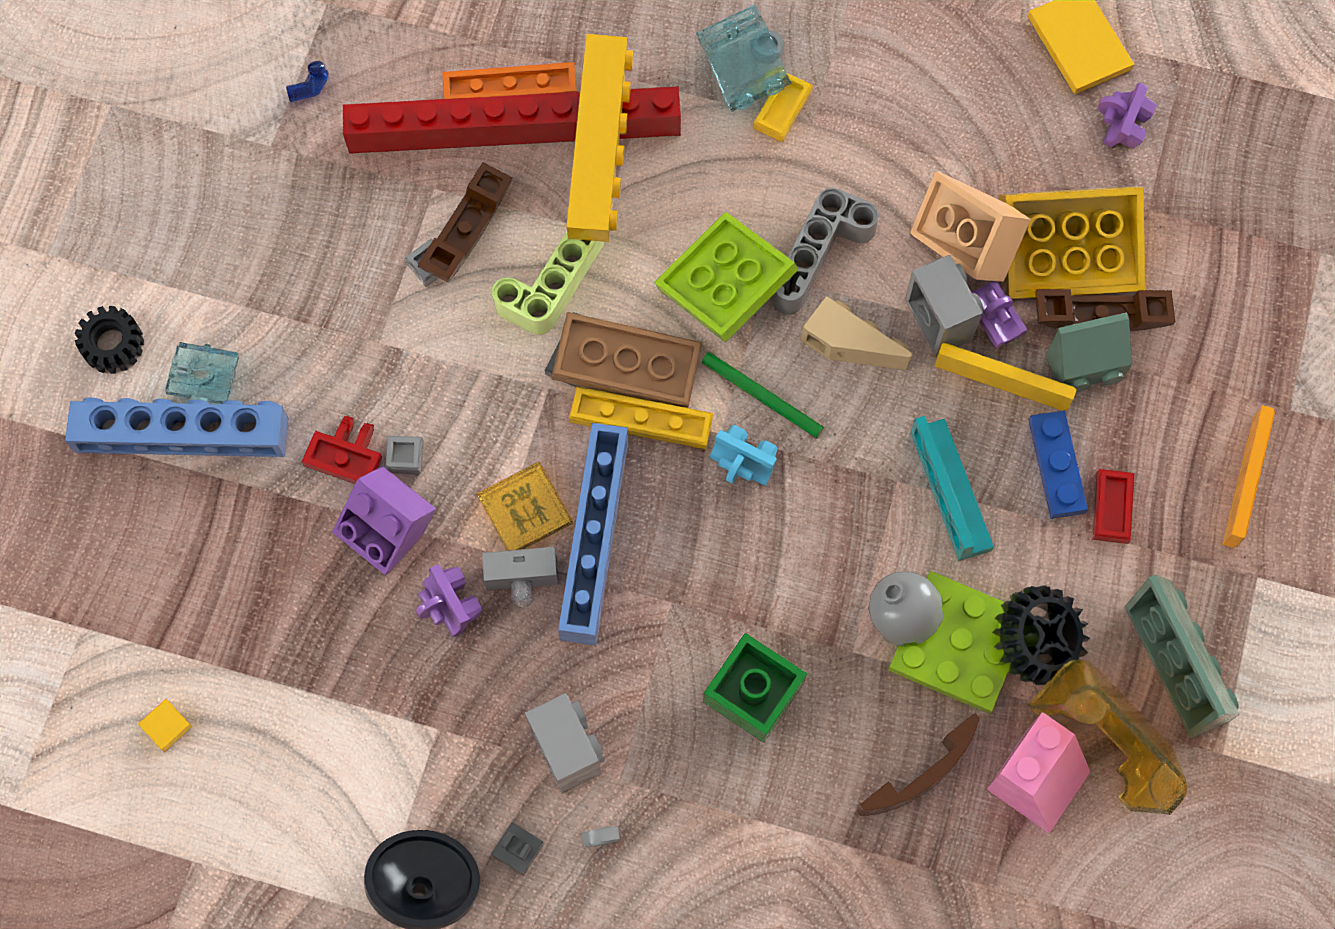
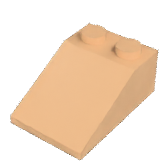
(970, 227)

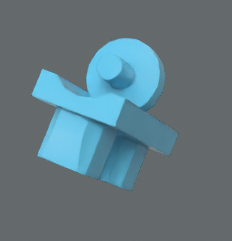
(742, 458)

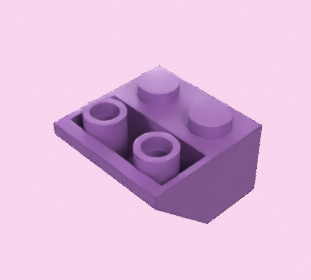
(383, 519)

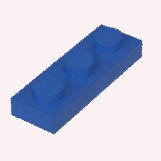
(1057, 464)

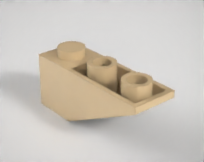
(847, 338)

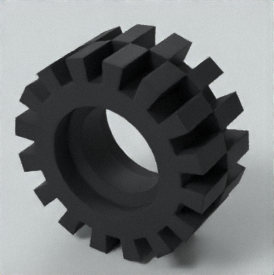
(96, 327)

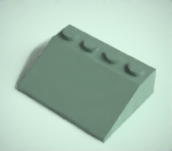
(1181, 657)

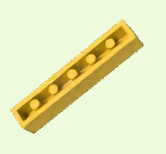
(597, 138)

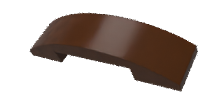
(466, 224)
(1145, 309)
(888, 798)

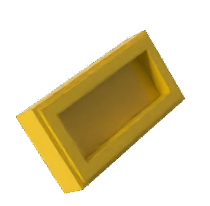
(782, 109)

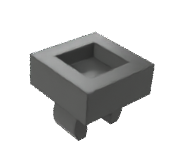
(517, 848)

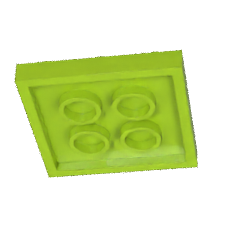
(726, 276)
(961, 653)

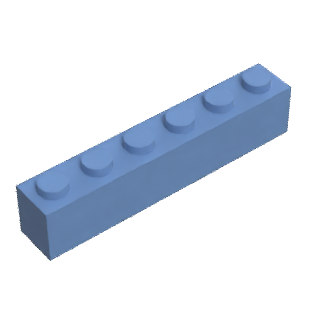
(593, 534)

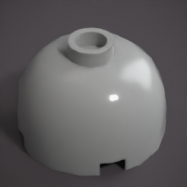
(905, 608)

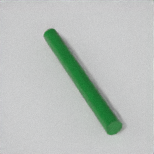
(762, 395)

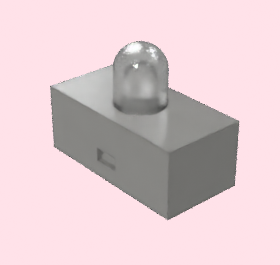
(520, 572)

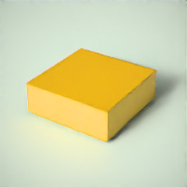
(165, 725)

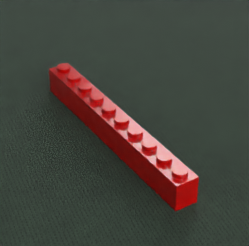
(497, 120)

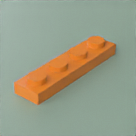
(510, 81)

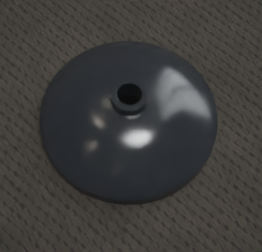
(426, 865)

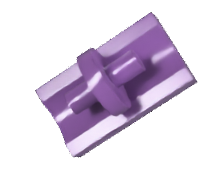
(1122, 111)
(998, 315)
(442, 602)

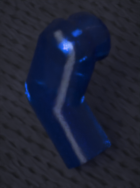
(312, 85)

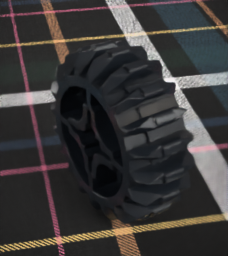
(1028, 635)

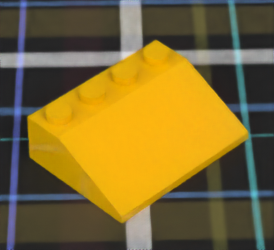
(1079, 241)

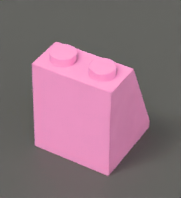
(1042, 773)

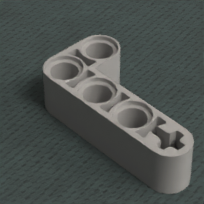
(815, 251)

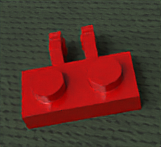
(341, 458)

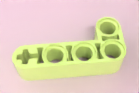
(539, 295)

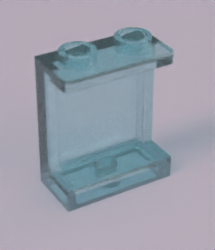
(744, 58)

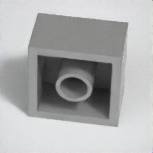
(943, 303)
(563, 742)

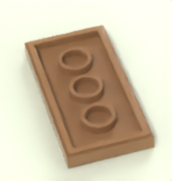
(626, 360)

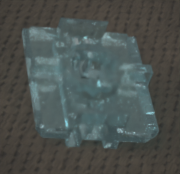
(191, 357)

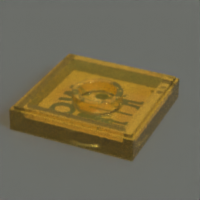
(524, 508)

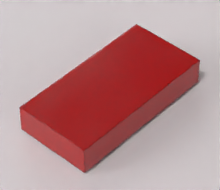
(1113, 506)

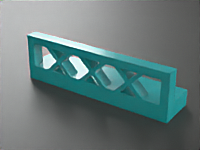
(951, 488)

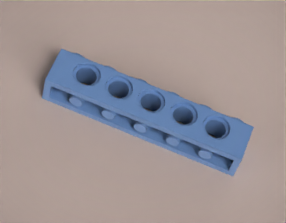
(87, 417)

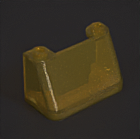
(1152, 769)

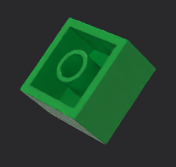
(754, 687)

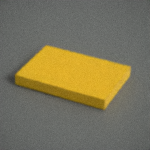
(1080, 42)

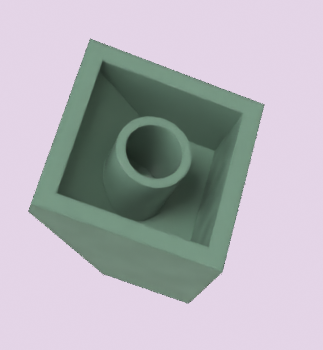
(1091, 352)

